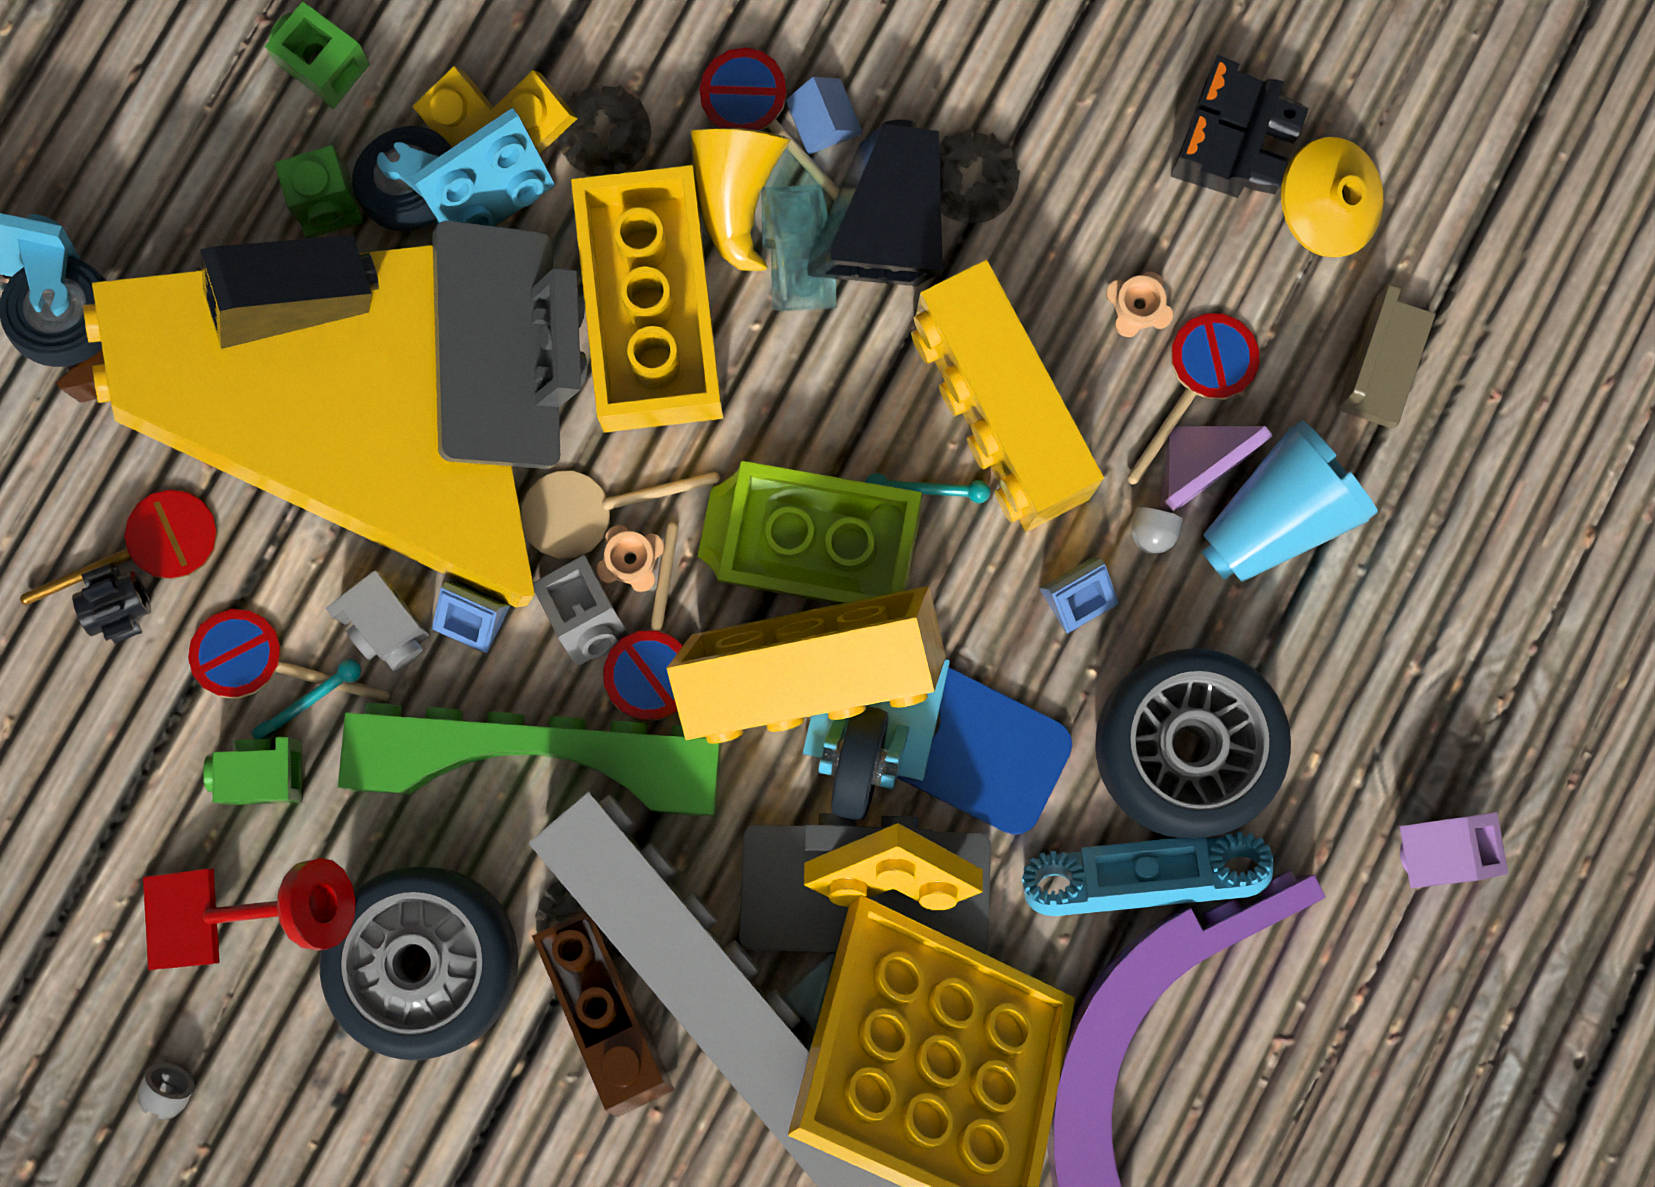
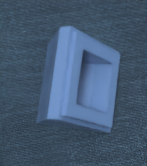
(823, 114)
(1080, 594)
(469, 615)

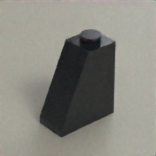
(886, 211)
(284, 286)

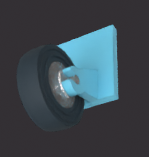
(419, 179)
(46, 292)
(874, 748)

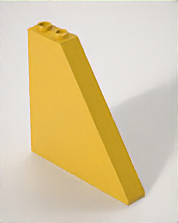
(318, 416)

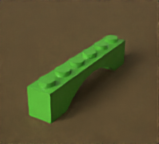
(406, 753)

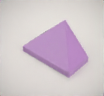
(1202, 456)

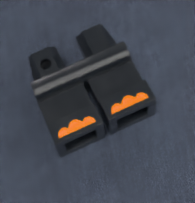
(1229, 129)

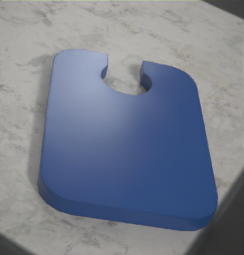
(993, 756)

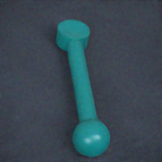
(977, 491)
(348, 671)

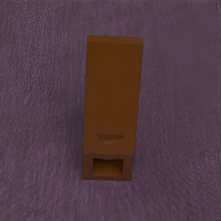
(602, 1015)

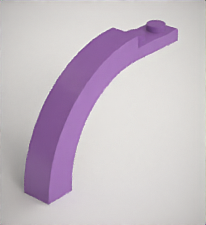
(1118, 1001)

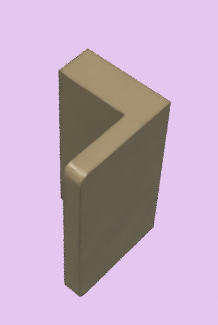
(1386, 359)

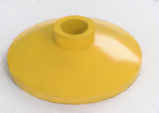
(1315, 202)

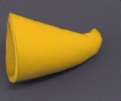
(729, 176)

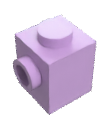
(1453, 850)

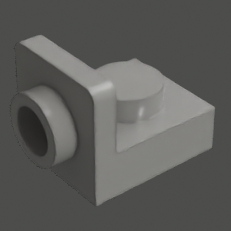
(580, 611)

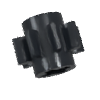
(111, 603)

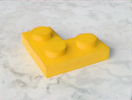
(460, 109)
(896, 861)

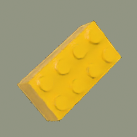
(646, 299)
(1004, 397)
(808, 666)

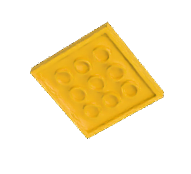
(931, 1059)

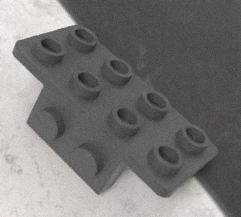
(503, 345)
(788, 916)

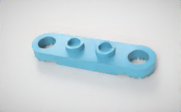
(1147, 874)

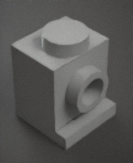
(380, 621)

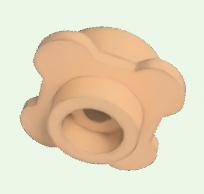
(1146, 288)
(619, 544)

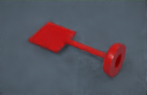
(182, 916)

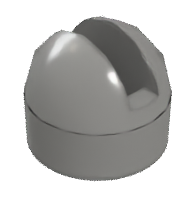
(1155, 529)
(170, 1078)

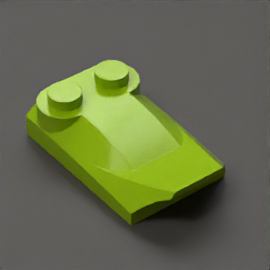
(810, 534)

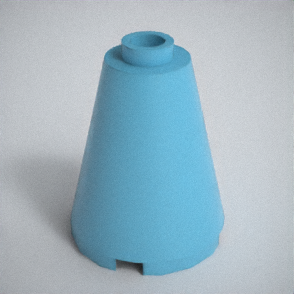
(1286, 507)

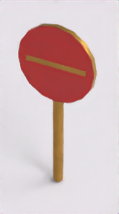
(164, 535)

